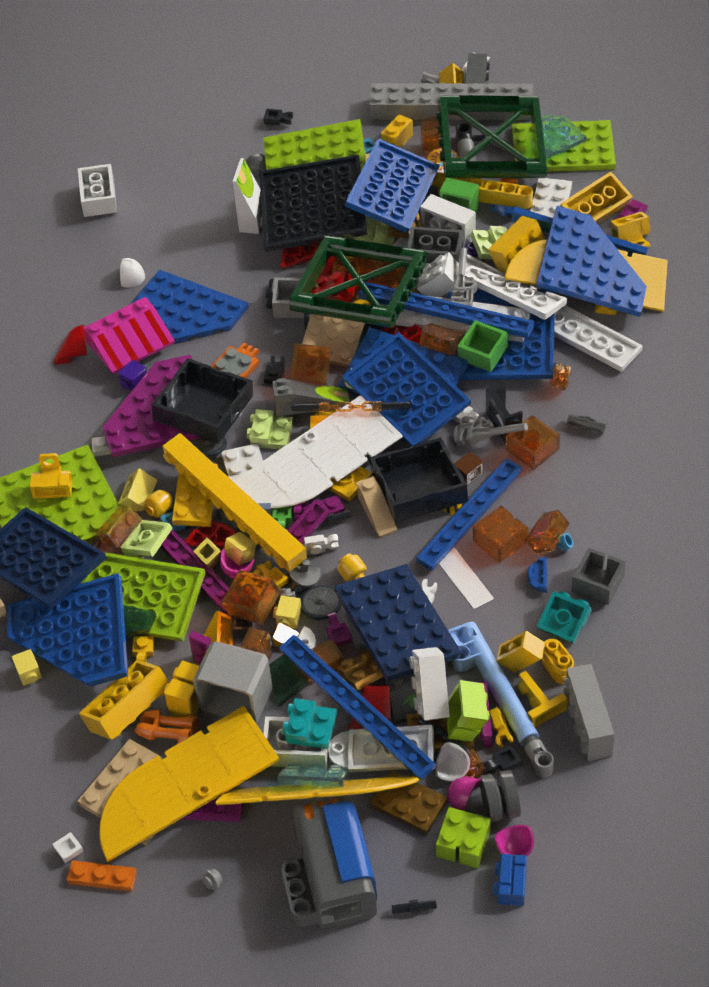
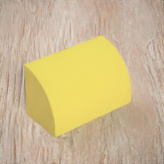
(137, 489)

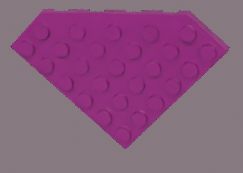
(132, 425)

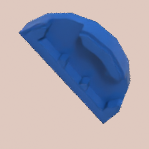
(504, 210)
(538, 575)

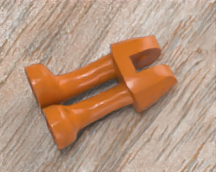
(152, 726)

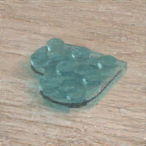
(559, 135)

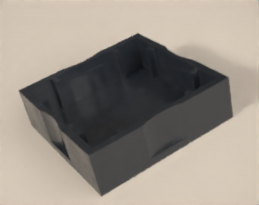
(202, 400)
(419, 479)

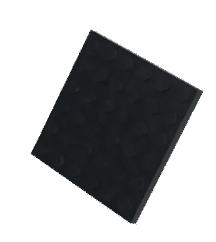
(308, 203)

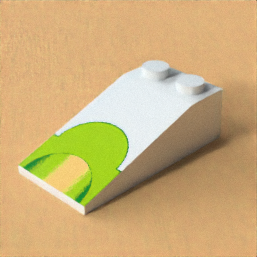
(247, 199)

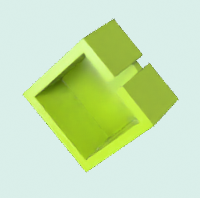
(467, 711)
(466, 832)

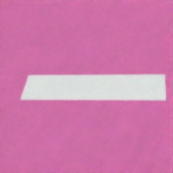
(465, 579)

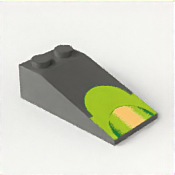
(301, 392)

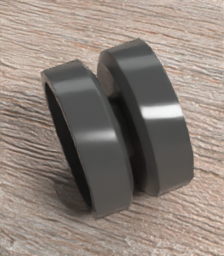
(500, 796)

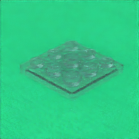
(313, 775)

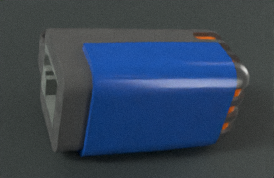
(332, 868)

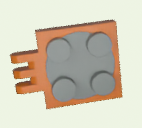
(238, 361)

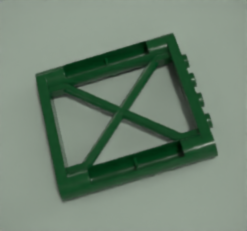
(462, 166)
(377, 314)

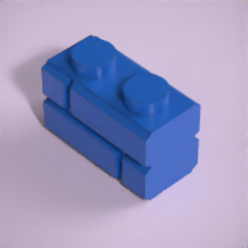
(512, 879)

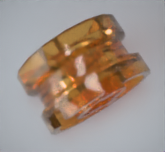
(560, 376)

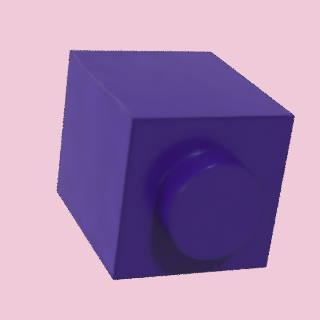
(131, 375)

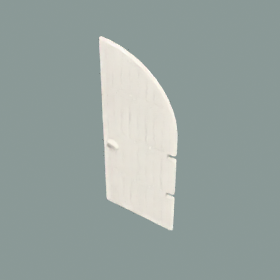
(317, 456)

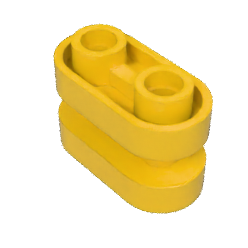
(556, 660)

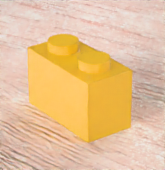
(398, 131)
(520, 651)

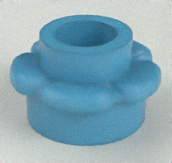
(565, 542)

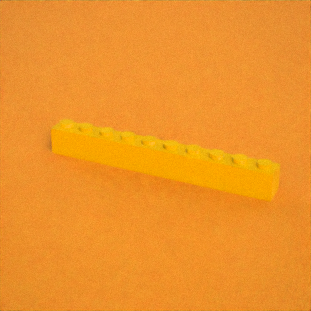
(235, 503)

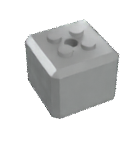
(232, 679)

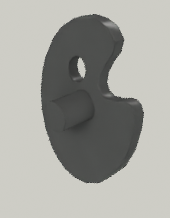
(305, 575)

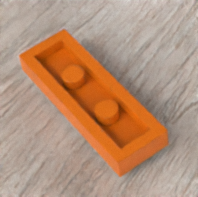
(101, 875)

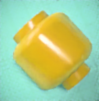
(158, 503)
(351, 567)

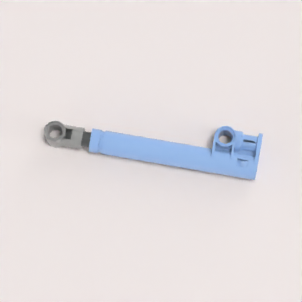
(478, 654)

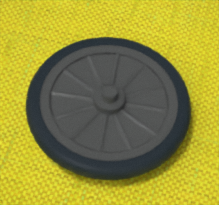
(208, 447)
(320, 602)

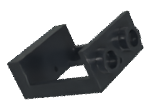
(497, 405)

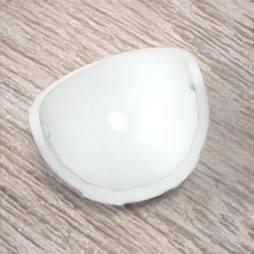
(131, 273)
(452, 762)

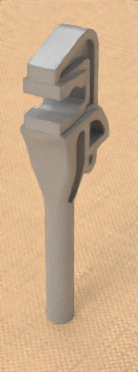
(463, 287)
(481, 430)

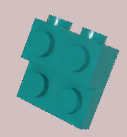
(564, 616)
(309, 724)

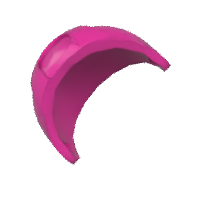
(230, 568)
(460, 791)
(515, 840)

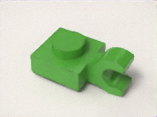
(283, 515)

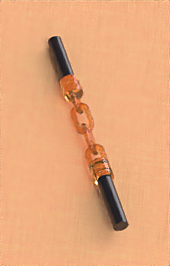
(376, 406)

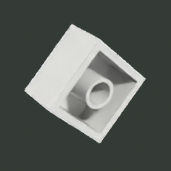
(438, 276)

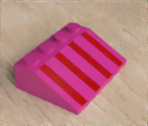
(128, 335)

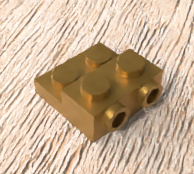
(360, 670)

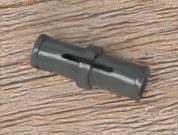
(586, 423)

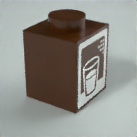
(470, 467)

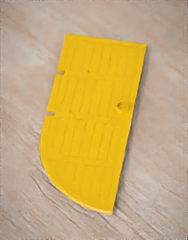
(653, 271)
(183, 781)
(291, 792)

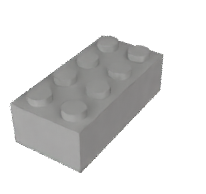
(589, 712)

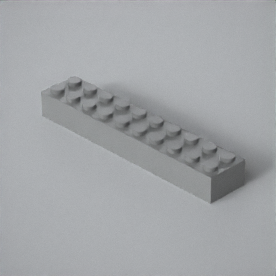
(421, 99)

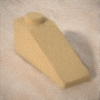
(375, 506)

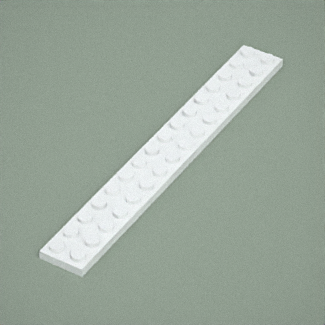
(578, 329)

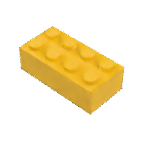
(600, 199)
(124, 700)

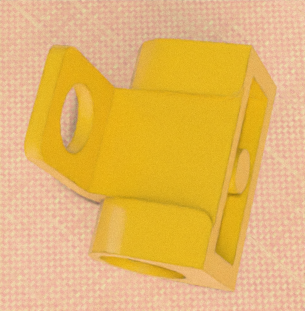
(632, 228)
(51, 480)

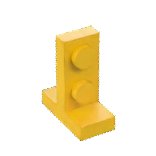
(542, 707)

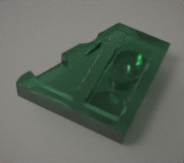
(137, 620)
(286, 679)

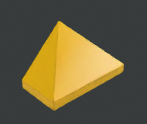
(220, 629)

